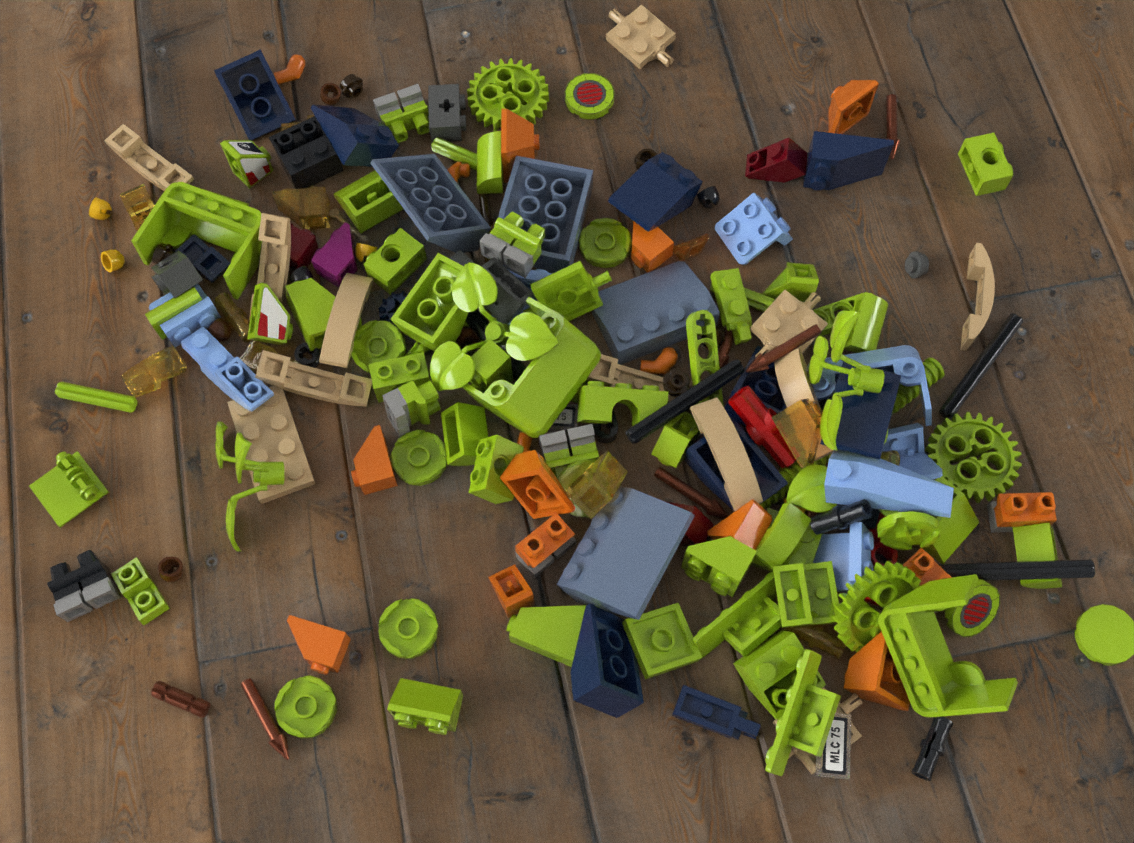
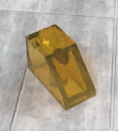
(801, 430)

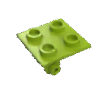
(68, 488)

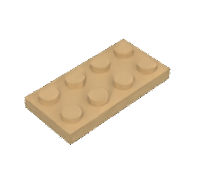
(274, 440)

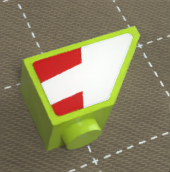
(247, 160)
(268, 318)

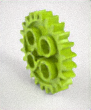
(509, 88)
(962, 433)
(857, 618)

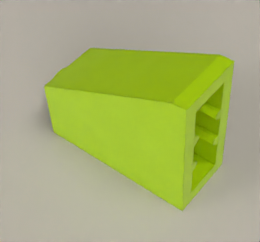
(311, 309)
(548, 630)

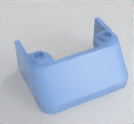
(898, 360)

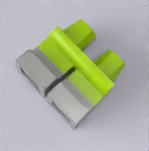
(409, 115)
(513, 245)
(411, 404)
(556, 450)

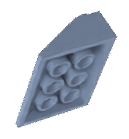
(553, 198)
(433, 201)
(651, 311)
(625, 553)

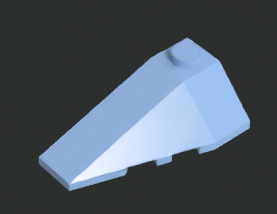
(884, 485)

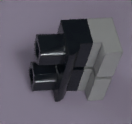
(83, 588)

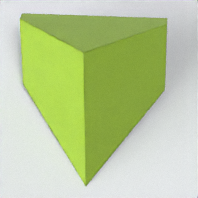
(797, 279)

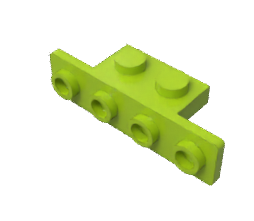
(745, 622)
(805, 718)

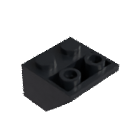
(306, 154)

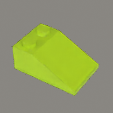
(429, 308)

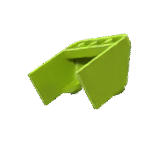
(212, 218)
(546, 382)
(923, 659)

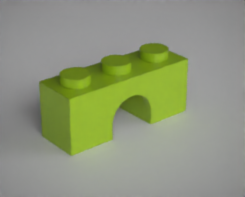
(597, 401)

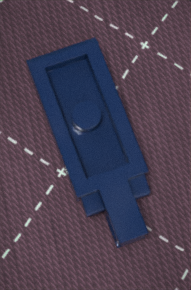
(714, 714)

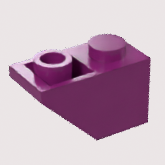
(336, 256)

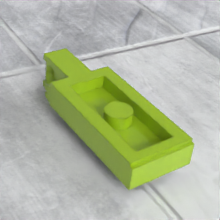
(732, 304)

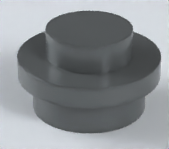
(916, 264)

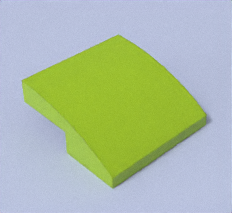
(806, 594)

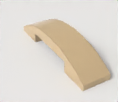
(146, 160)
(275, 253)
(980, 270)
(344, 320)
(611, 373)
(313, 382)
(795, 385)
(728, 452)

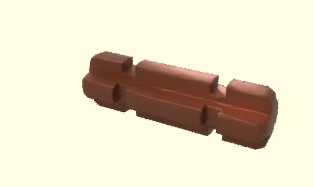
(180, 699)

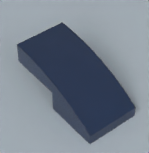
(205, 259)

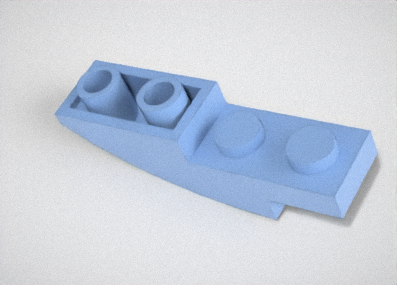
(226, 371)

